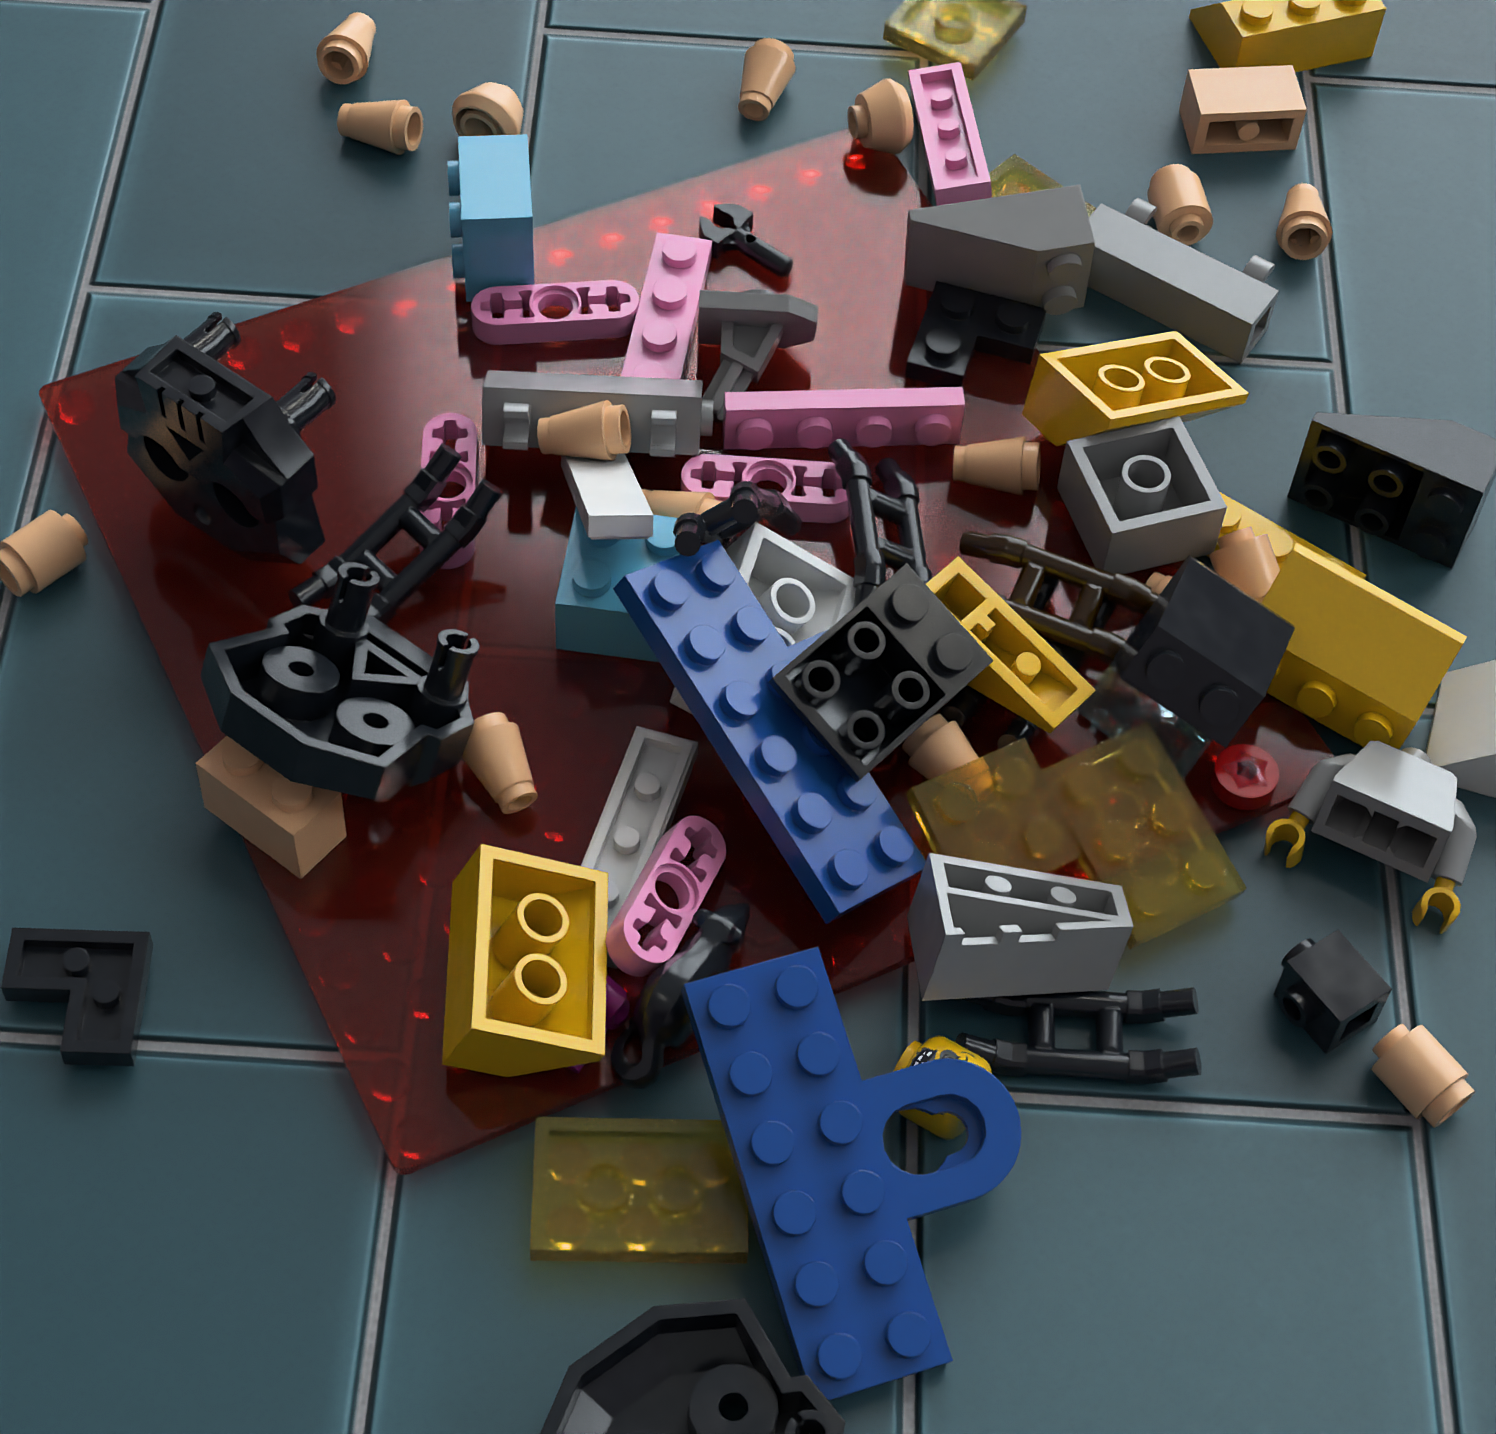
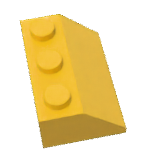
(1289, 31)
(1125, 386)
(1355, 651)
(525, 964)

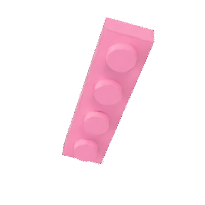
(949, 134)
(668, 307)
(858, 415)

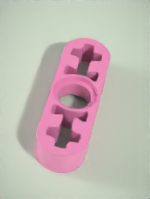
(514, 299)
(435, 432)
(787, 472)
(645, 907)

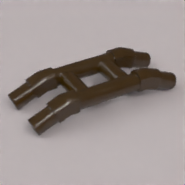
(1092, 581)

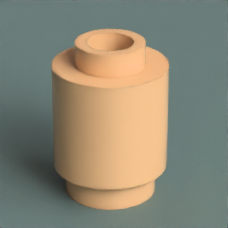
(1180, 204)
(41, 552)
(1246, 562)
(1421, 1074)

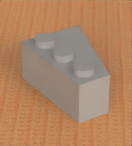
(1013, 931)

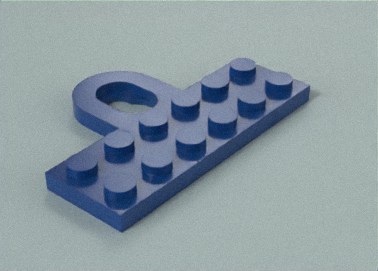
(720, 658)
(818, 1170)

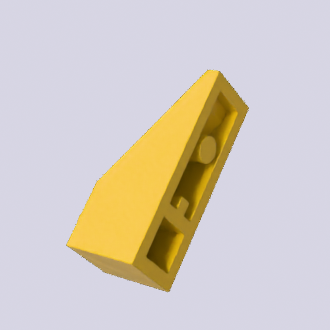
(1025, 669)

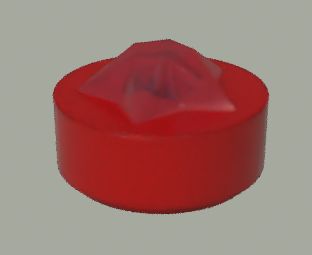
(1244, 777)

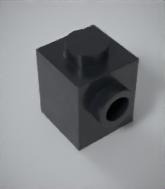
(1330, 990)

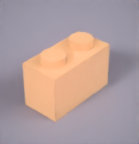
(1242, 109)
(280, 817)

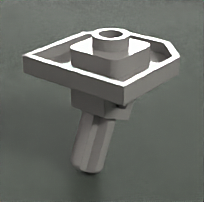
(749, 331)

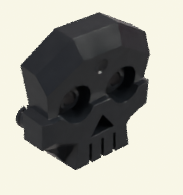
(223, 445)
(344, 696)
(677, 1372)

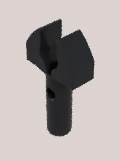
(736, 236)

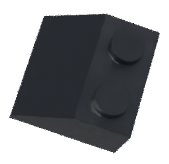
(1205, 651)

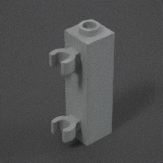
(1178, 283)
(662, 412)

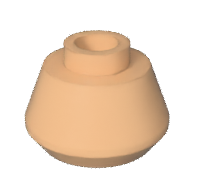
(488, 111)
(882, 117)

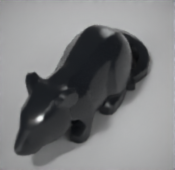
(660, 1008)

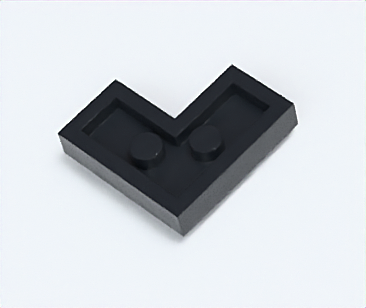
(966, 322)
(97, 975)

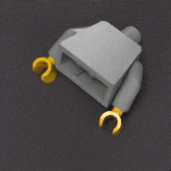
(1391, 810)

